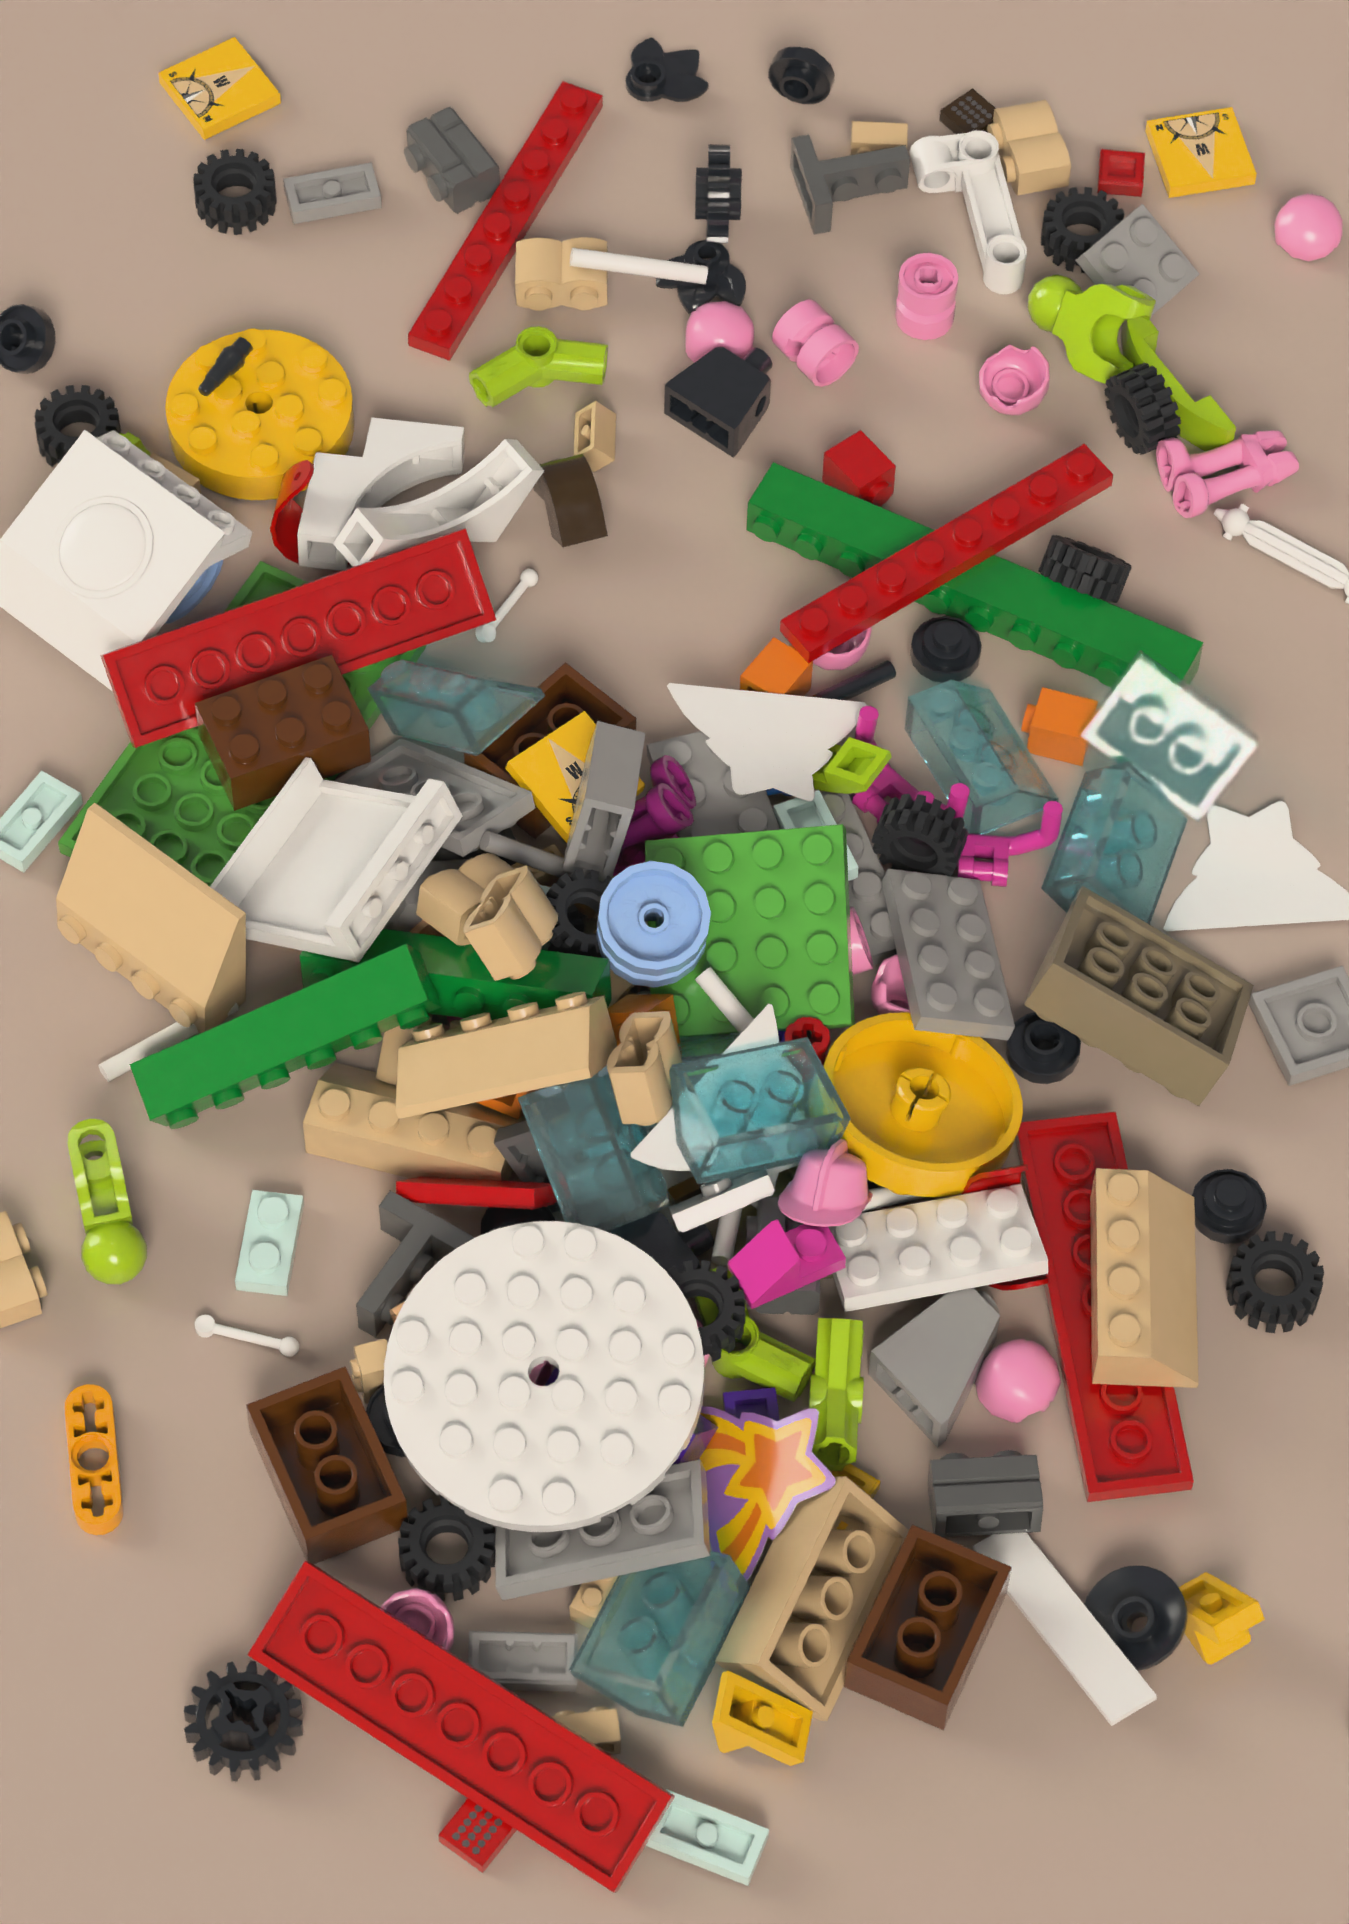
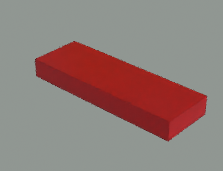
(476, 1192)

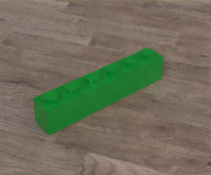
(466, 984)
(286, 1036)

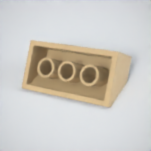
(503, 1054)
(357, 1123)
(1142, 1281)
(814, 1597)

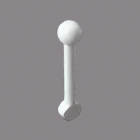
(487, 632)
(206, 1327)

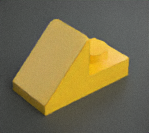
(1218, 1617)
(759, 1719)

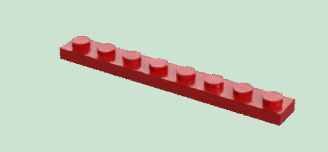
(505, 221)
(945, 553)

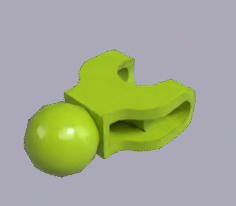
(1088, 321)
(112, 1245)

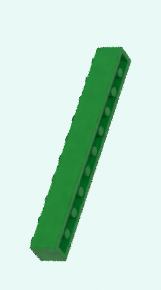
(990, 597)

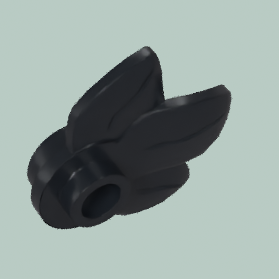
(664, 74)
(722, 278)

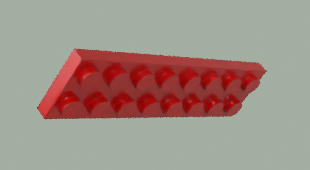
(351, 614)
(1123, 1434)
(461, 1726)

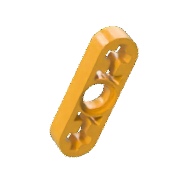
(84, 1479)

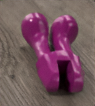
(664, 807)

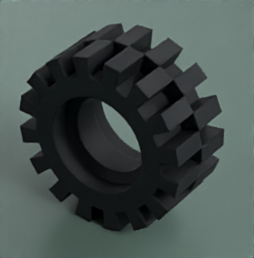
(240, 210)
(1074, 210)
(1142, 408)
(71, 409)
(1085, 568)
(919, 836)
(570, 891)
(726, 1296)
(1268, 1307)
(445, 1577)

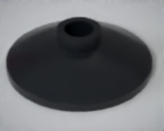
(1135, 1594)

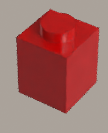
(860, 469)

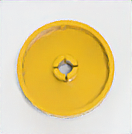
(298, 405)
(961, 1095)

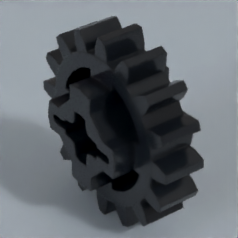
(718, 193)
(235, 1743)

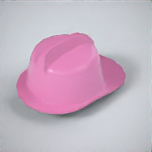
(827, 1188)

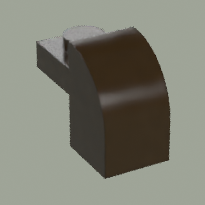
(571, 500)

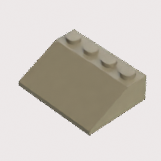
(1140, 997)

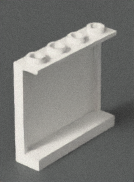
(334, 861)

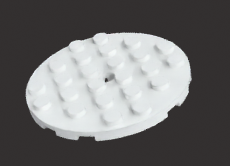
(557, 1450)

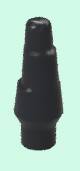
(226, 365)

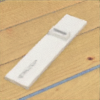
(1069, 1627)

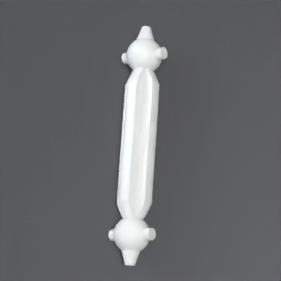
(1285, 548)

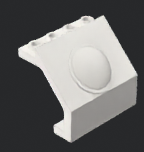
(109, 550)

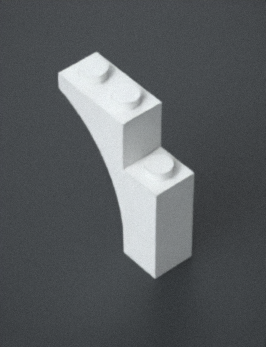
(393, 460)
(477, 501)

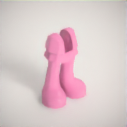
(1256, 455)

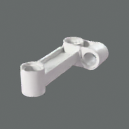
(973, 166)

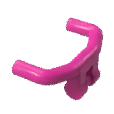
(890, 782)
(1001, 847)

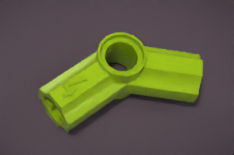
(536, 363)
(763, 1359)
(837, 1391)

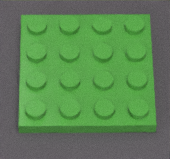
(773, 926)

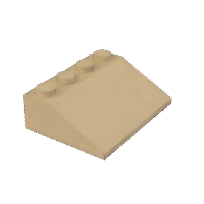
(153, 922)

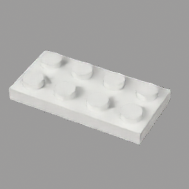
(938, 1248)

